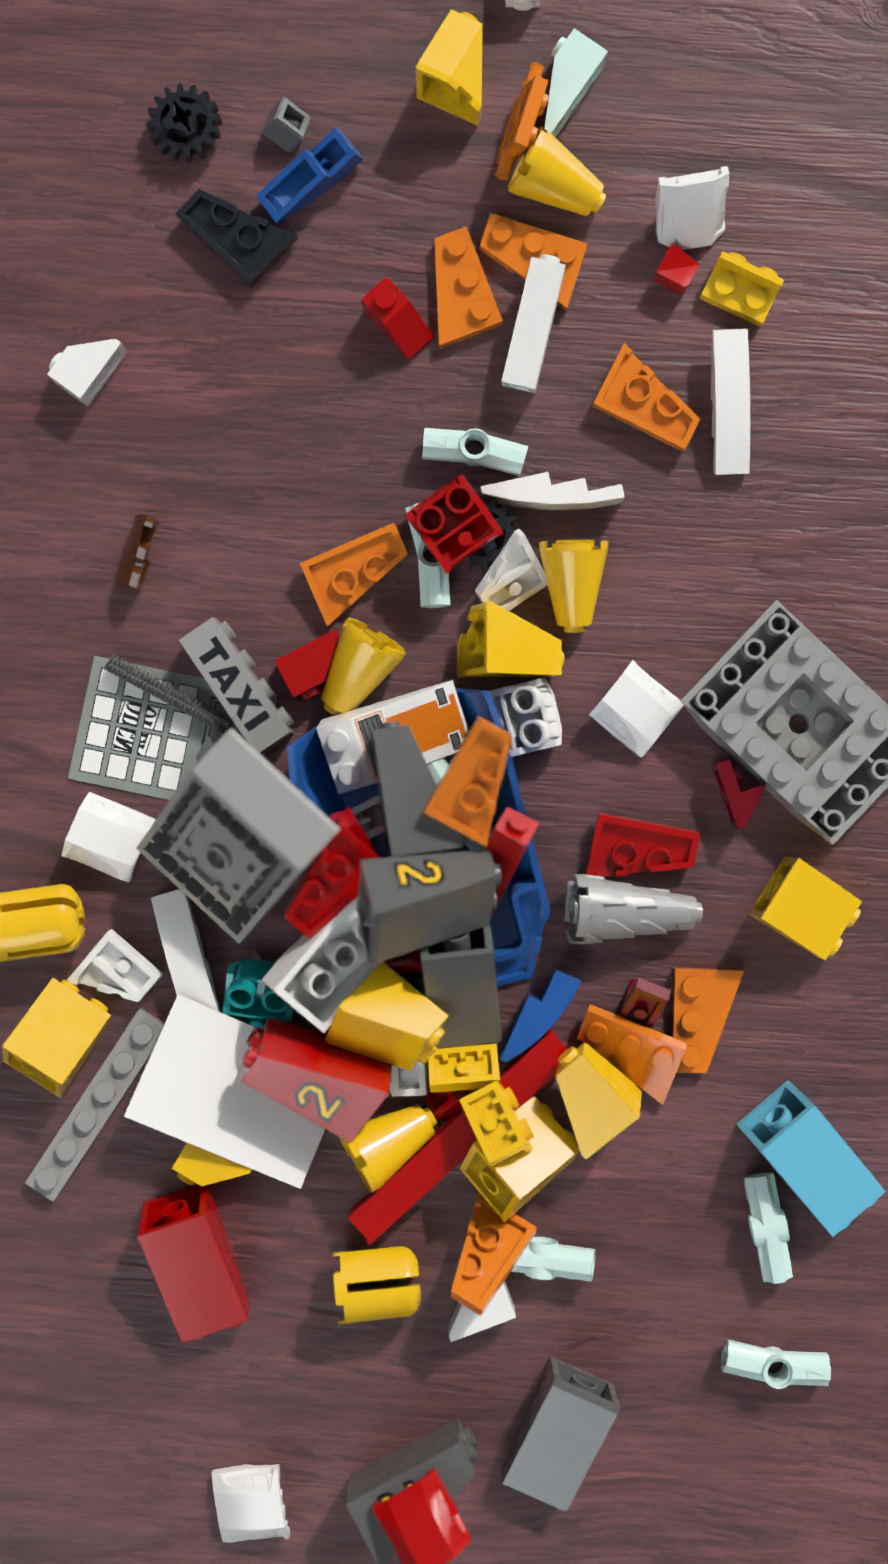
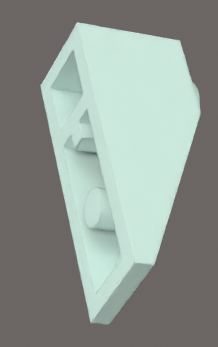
(575, 69)

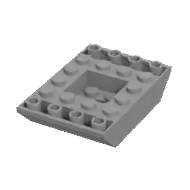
(746, 707)
(236, 836)

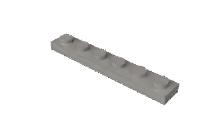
(96, 1105)

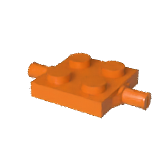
(520, 127)

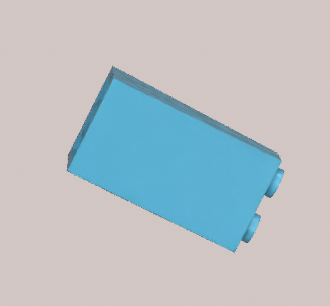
(811, 1157)

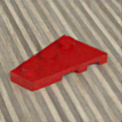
(637, 846)
(329, 882)

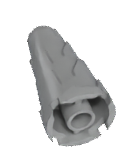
(620, 910)

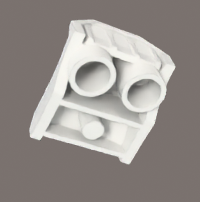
(691, 208)
(636, 709)
(529, 716)
(106, 836)
(249, 1502)

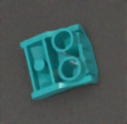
(250, 998)

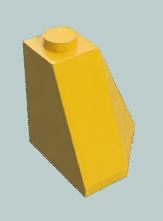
(452, 68)
(506, 647)
(596, 1097)

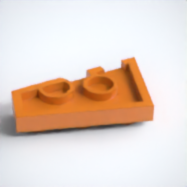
(515, 243)
(463, 292)
(352, 569)
(471, 783)
(700, 1012)
(635, 1050)
(488, 1255)

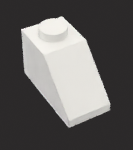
(86, 367)
(466, 1322)

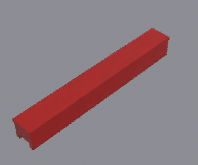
(451, 1143)

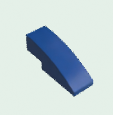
(309, 175)
(539, 1014)

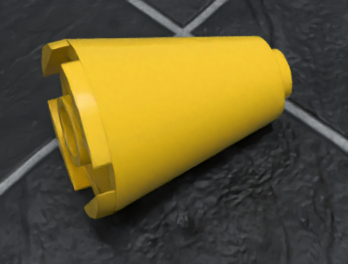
(556, 177)
(573, 580)
(358, 666)
(389, 1143)

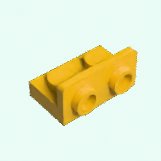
(742, 288)
(463, 1068)
(496, 1122)

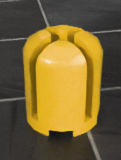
(40, 922)
(377, 1302)

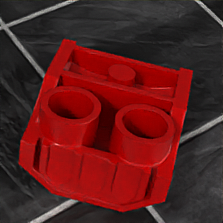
(453, 523)
(423, 1522)

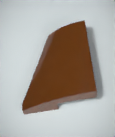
(135, 557)

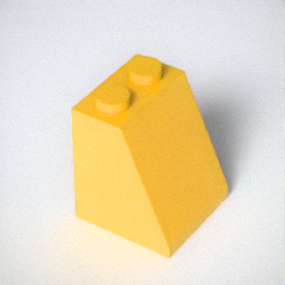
(806, 907)
(388, 1021)
(56, 1036)
(520, 1177)

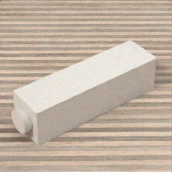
(533, 323)

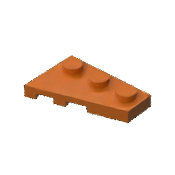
(643, 402)

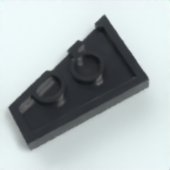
(239, 239)

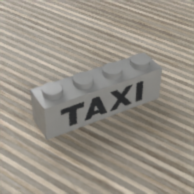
(236, 685)

